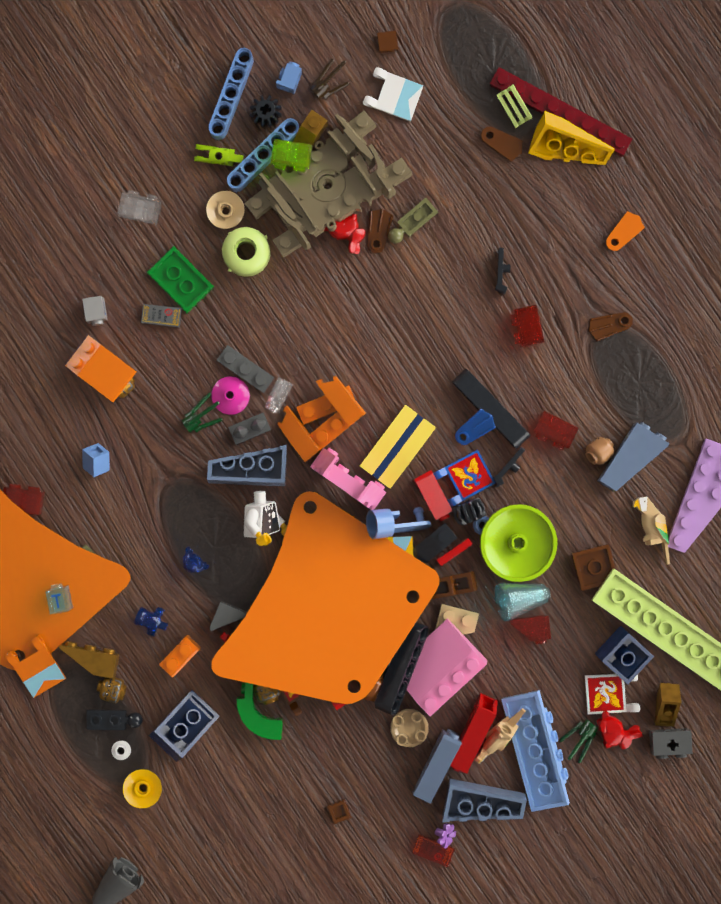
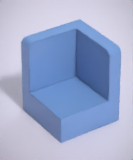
(95, 460)

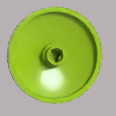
(518, 543)

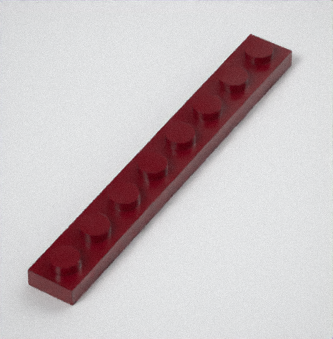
(542, 101)

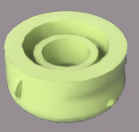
(257, 262)

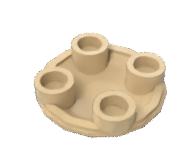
(409, 728)

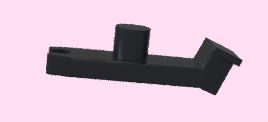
(501, 268)
(510, 465)

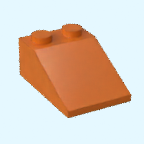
(100, 368)

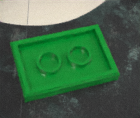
(180, 279)

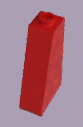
(475, 732)

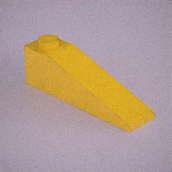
(563, 140)

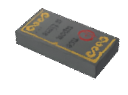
(161, 315)

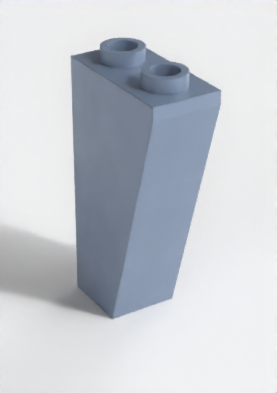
(633, 454)
(437, 765)

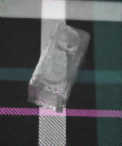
(139, 207)

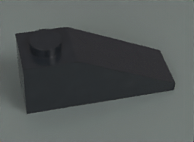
(434, 543)

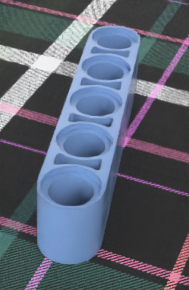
(231, 85)
(253, 159)

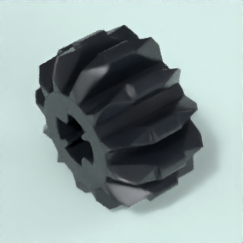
(270, 116)
(469, 511)

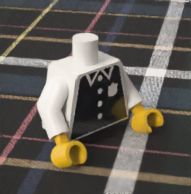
(262, 519)

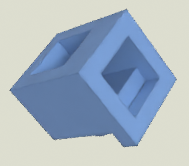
(289, 77)

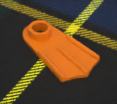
(625, 230)

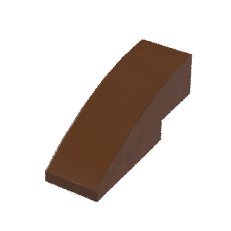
(454, 585)

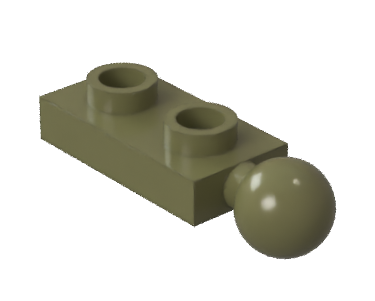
(413, 221)

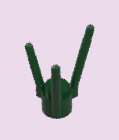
(193, 420)
(587, 731)

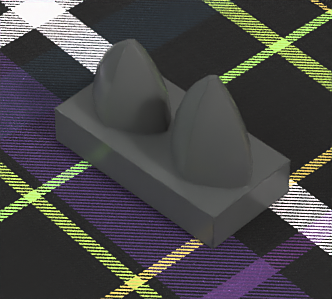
(249, 428)

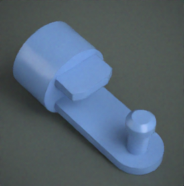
(381, 523)

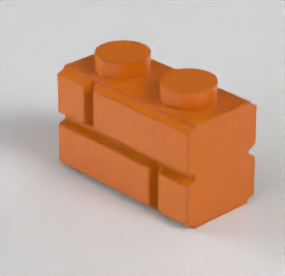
(180, 656)

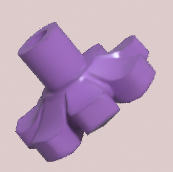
(445, 835)

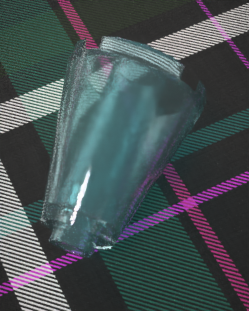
(519, 598)

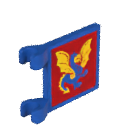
(468, 476)

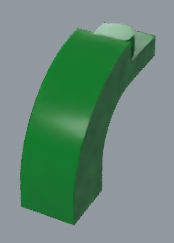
(256, 722)

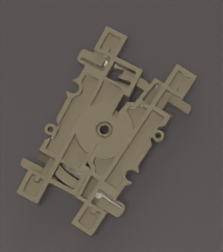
(322, 206)

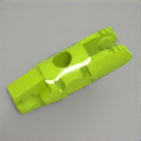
(227, 159)

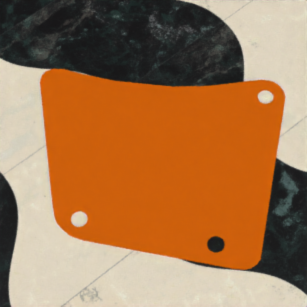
(32, 562)
(327, 609)

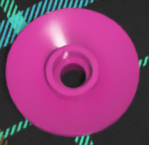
(239, 400)

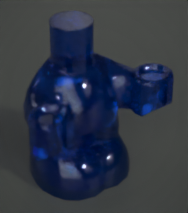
(192, 562)
(151, 620)

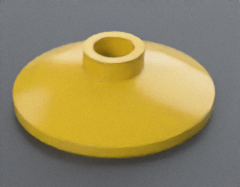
(135, 795)

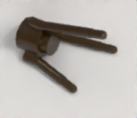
(320, 86)

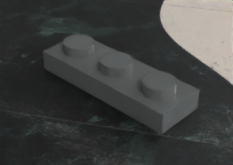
(245, 369)

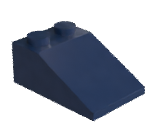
(184, 726)

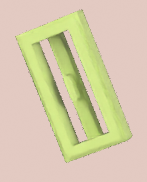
(522, 120)

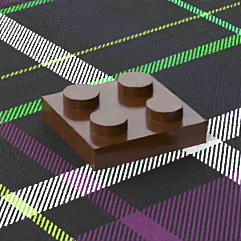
(593, 566)

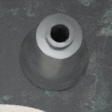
(118, 882)

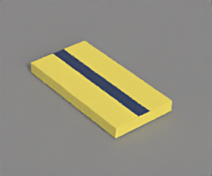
(397, 446)

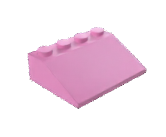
(443, 667)

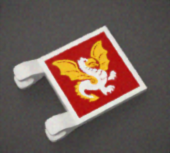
(607, 693)

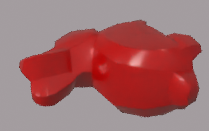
(349, 229)
(614, 733)

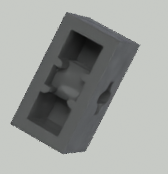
(660, 738)

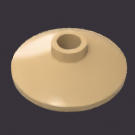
(223, 200)

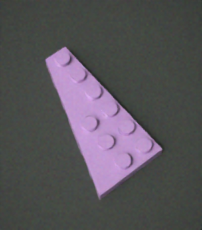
(700, 499)

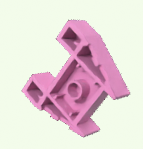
(326, 466)

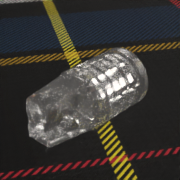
(278, 395)

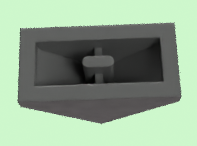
(225, 615)

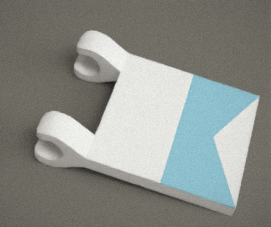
(397, 95)

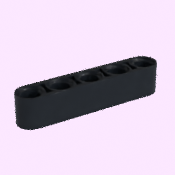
(483, 399)
(401, 670)

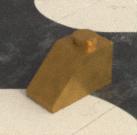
(311, 129)
(667, 704)

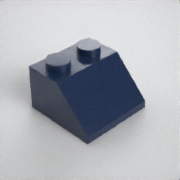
(624, 655)

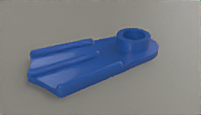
(475, 427)

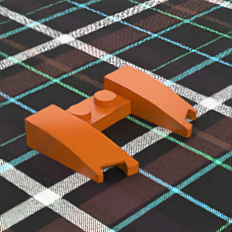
(347, 414)

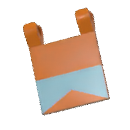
(38, 670)

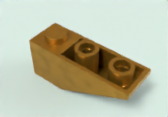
(97, 662)

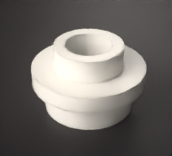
(127, 750)

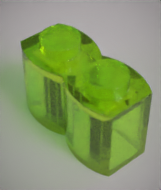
(291, 155)

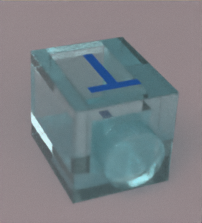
(59, 598)

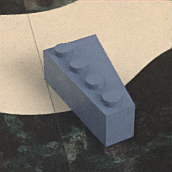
(253, 468)
(481, 802)

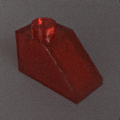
(534, 628)

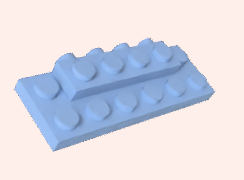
(538, 752)

